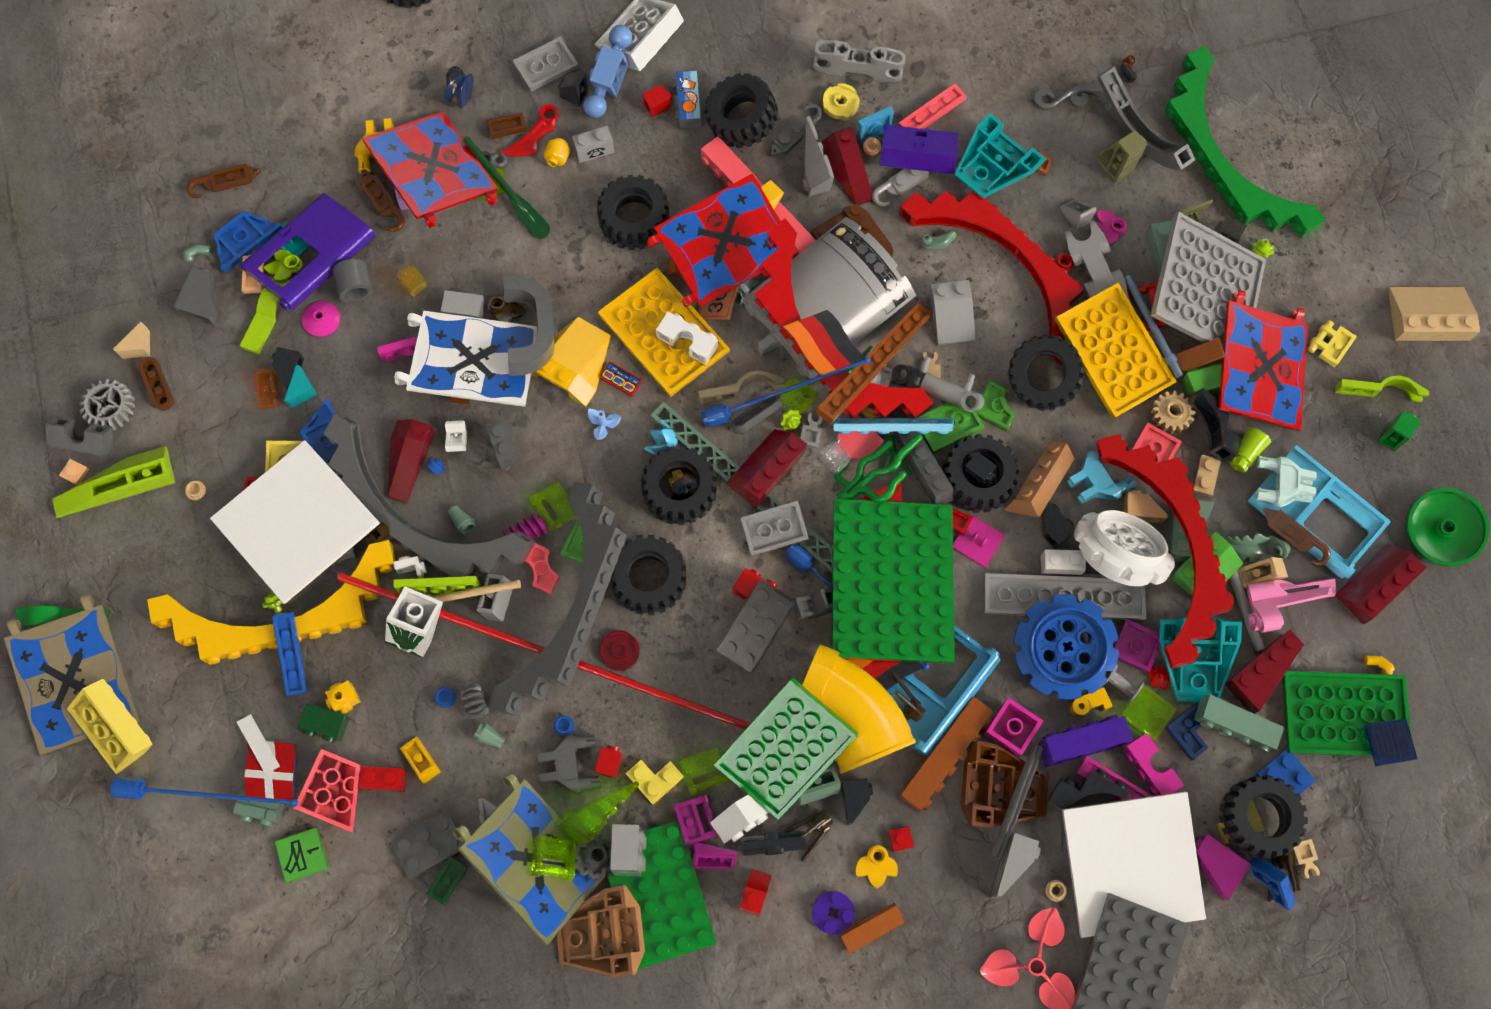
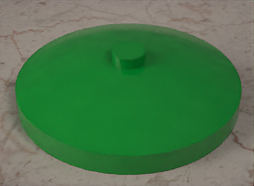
(1447, 527)

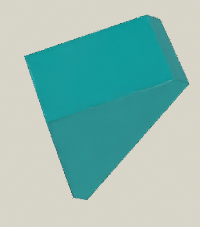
(299, 389)

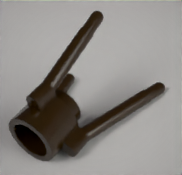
(913, 708)
(820, 822)
(1287, 862)

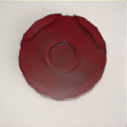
(619, 651)

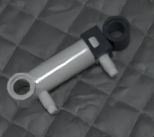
(938, 387)

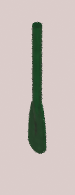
(528, 215)

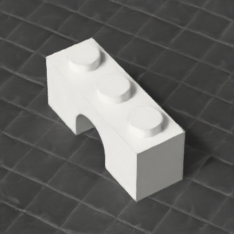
(674, 327)

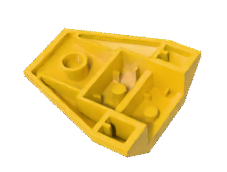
(577, 360)

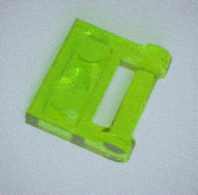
(559, 503)
(701, 764)
(554, 851)

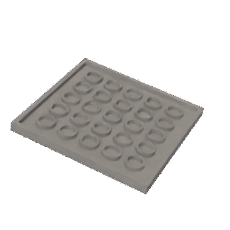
(1200, 277)

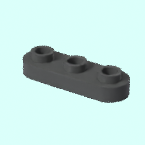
(756, 414)

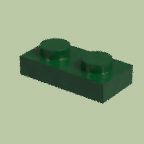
(447, 881)

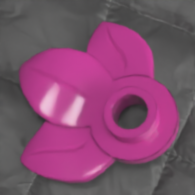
(1106, 223)

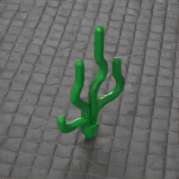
(858, 484)

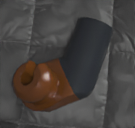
(1126, 68)

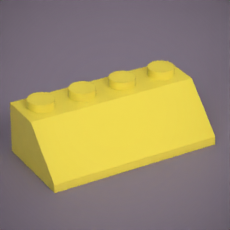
(109, 725)

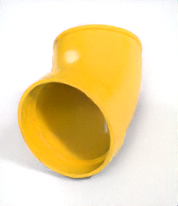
(861, 704)

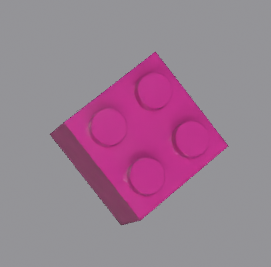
(1013, 727)

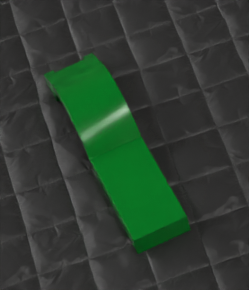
(39, 615)

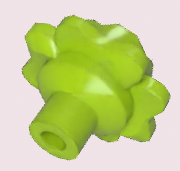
(1263, 248)
(790, 419)
(272, 602)

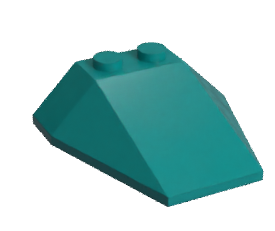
(995, 159)
(1212, 665)

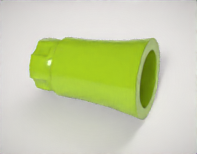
(1249, 449)

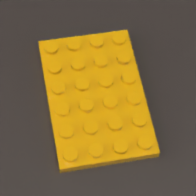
(635, 320)
(1115, 350)

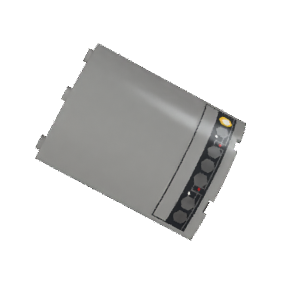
(845, 276)

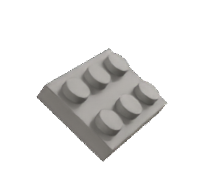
(545, 64)
(774, 528)

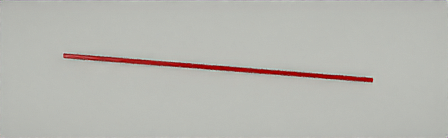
(538, 649)

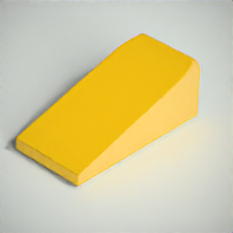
(420, 760)

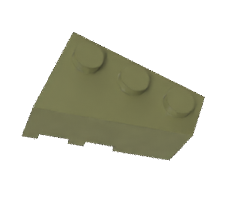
(1122, 156)

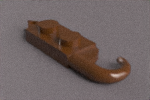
(381, 200)
(1296, 534)

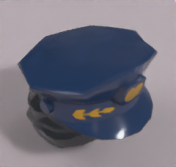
(458, 86)

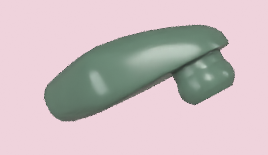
(938, 242)

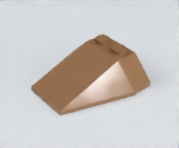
(604, 934)

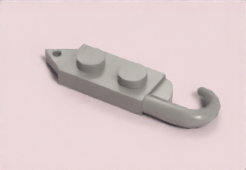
(899, 184)

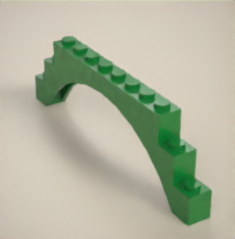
(1241, 195)

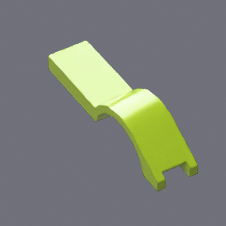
(262, 321)
(1371, 389)

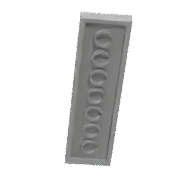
(1017, 593)

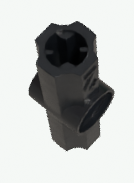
(773, 843)

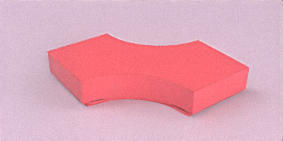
(544, 577)

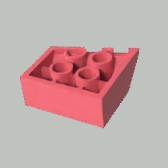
(331, 790)

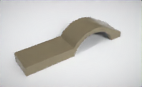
(733, 391)

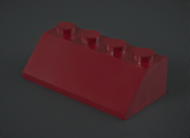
(767, 466)
(1380, 582)

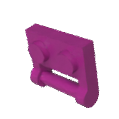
(690, 820)

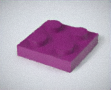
(1137, 645)

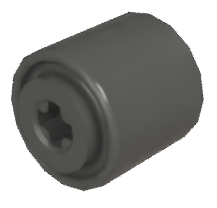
(352, 280)

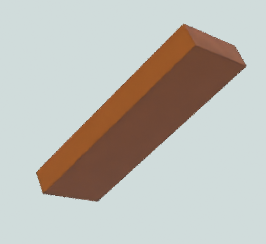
(1199, 355)
(871, 928)

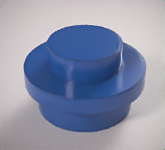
(436, 465)
(445, 697)
(563, 725)

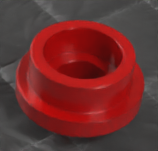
(1064, 258)

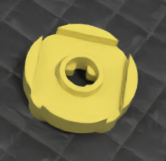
(840, 111)

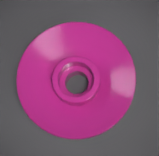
(326, 324)

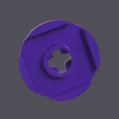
(821, 909)

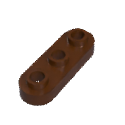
(153, 377)

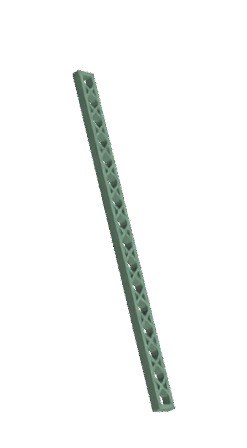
(721, 473)

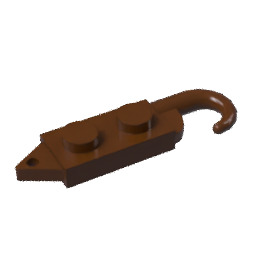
(224, 179)

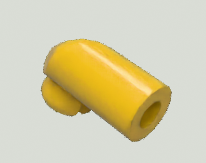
(1387, 667)

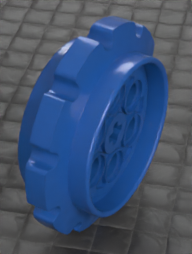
(1083, 618)

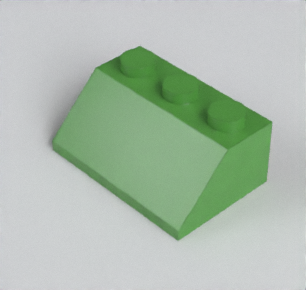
(1229, 564)

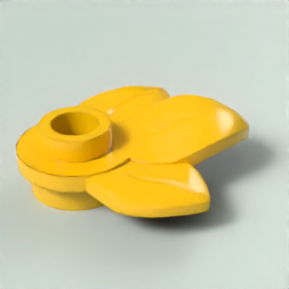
(876, 869)

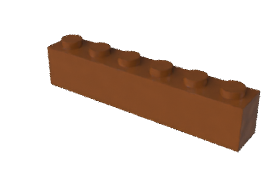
(946, 754)

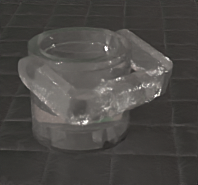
(832, 457)

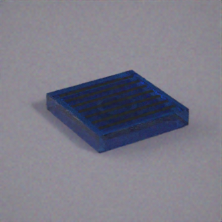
(1390, 742)

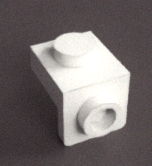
(455, 436)
(409, 564)

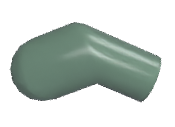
(196, 249)

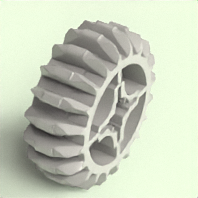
(107, 394)

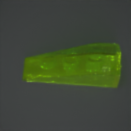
(589, 819)

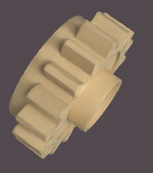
(1166, 419)

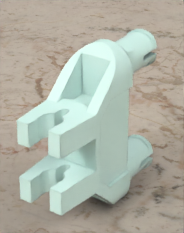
(1291, 482)

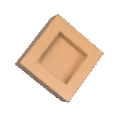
(74, 472)

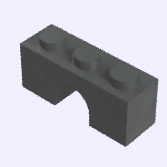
(63, 435)

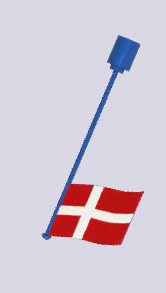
(259, 787)

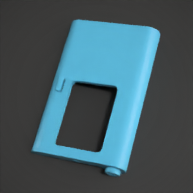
(1339, 494)

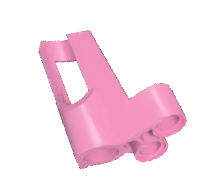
(1270, 595)

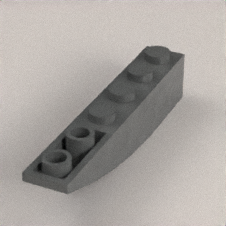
(924, 465)

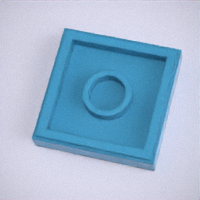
(874, 125)

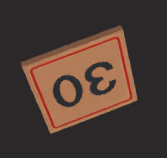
(719, 308)

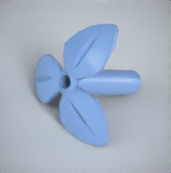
(598, 418)

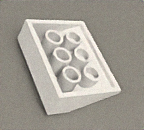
(651, 27)

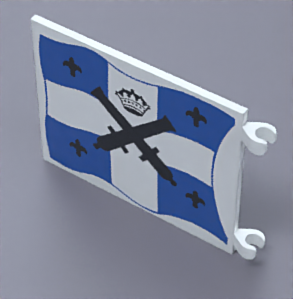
(467, 358)

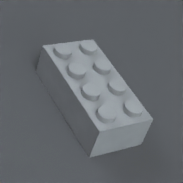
(627, 850)

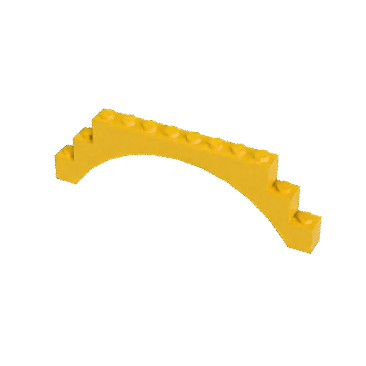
(224, 641)

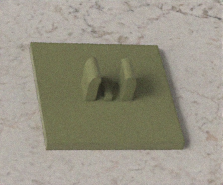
(1196, 210)

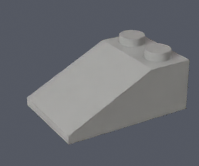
(952, 312)
(1016, 860)

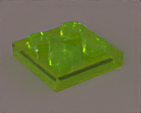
(1148, 713)

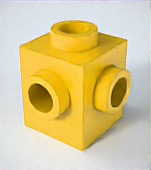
(342, 697)

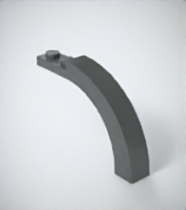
(1158, 148)

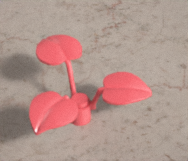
(1002, 969)

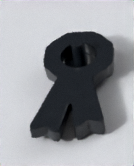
(683, 488)

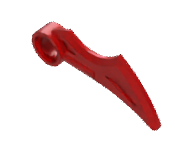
(528, 144)

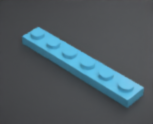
(902, 425)

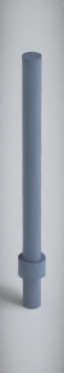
(1170, 358)

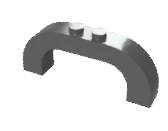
(535, 356)

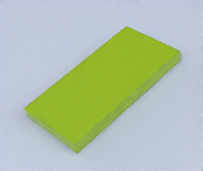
(437, 585)

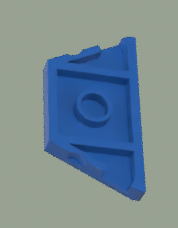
(242, 237)
(314, 432)

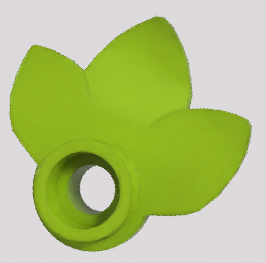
(284, 265)

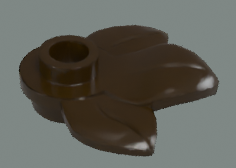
(505, 311)

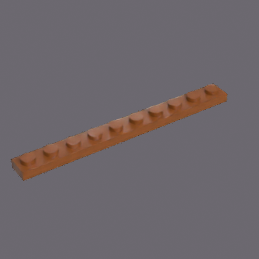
(880, 357)

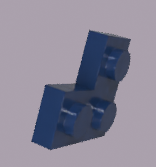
(1184, 733)

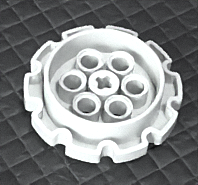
(1124, 548)

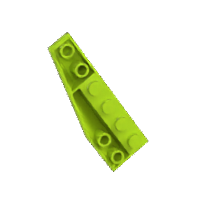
(121, 480)

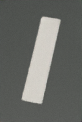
(258, 744)

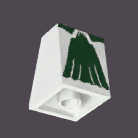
(412, 622)

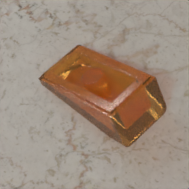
(266, 388)

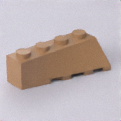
(1042, 480)

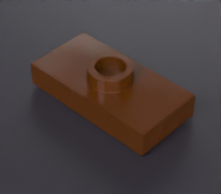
(506, 125)

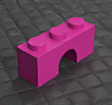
(1139, 754)

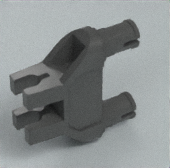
(566, 764)

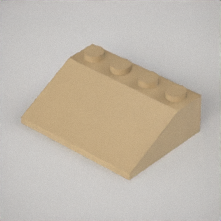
(1432, 314)

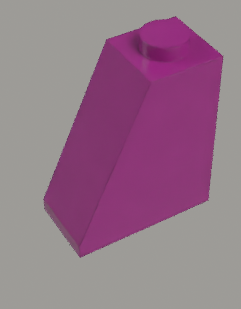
(1220, 865)

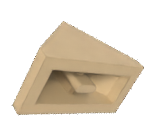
(135, 343)

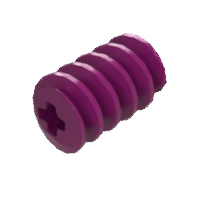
(529, 527)

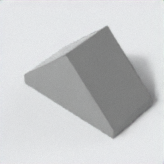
(1078, 213)

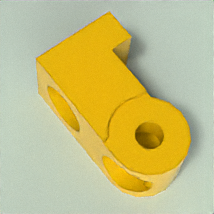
(1088, 702)

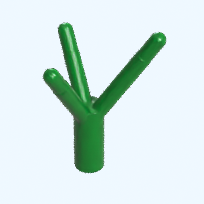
(892, 452)

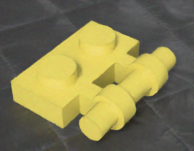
(1336, 347)

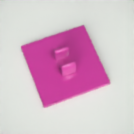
(979, 542)

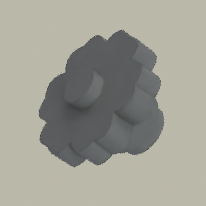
(593, 858)

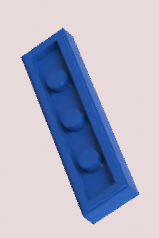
(289, 653)

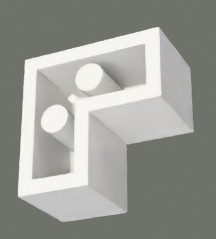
(739, 817)

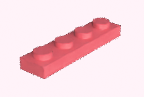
(935, 108)

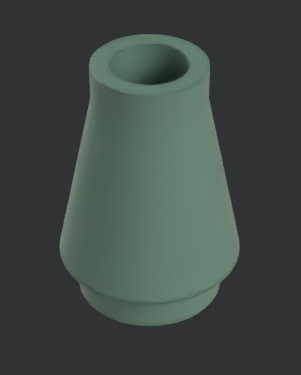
(462, 521)
(487, 735)

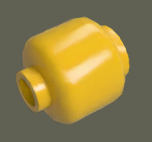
(556, 152)

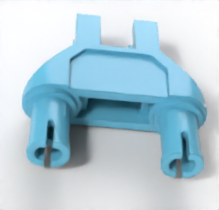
(1098, 481)

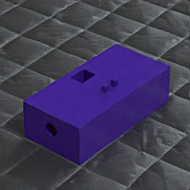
(919, 149)

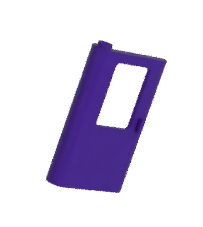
(328, 230)

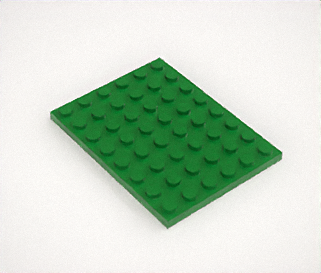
(893, 581)

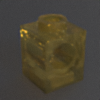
(411, 280)

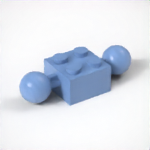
(608, 71)

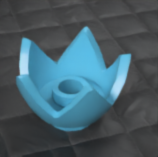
(663, 439)

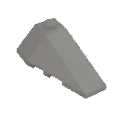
(817, 169)

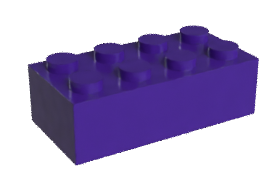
(1085, 741)

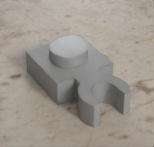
(812, 434)

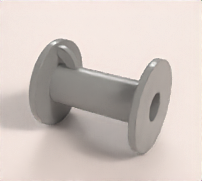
(1124, 685)

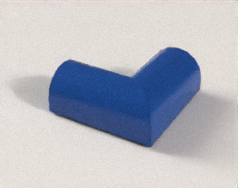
(1275, 880)

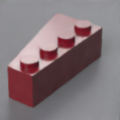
(1263, 673)

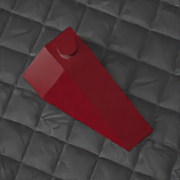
(848, 165)
(407, 453)

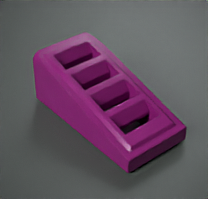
(706, 857)

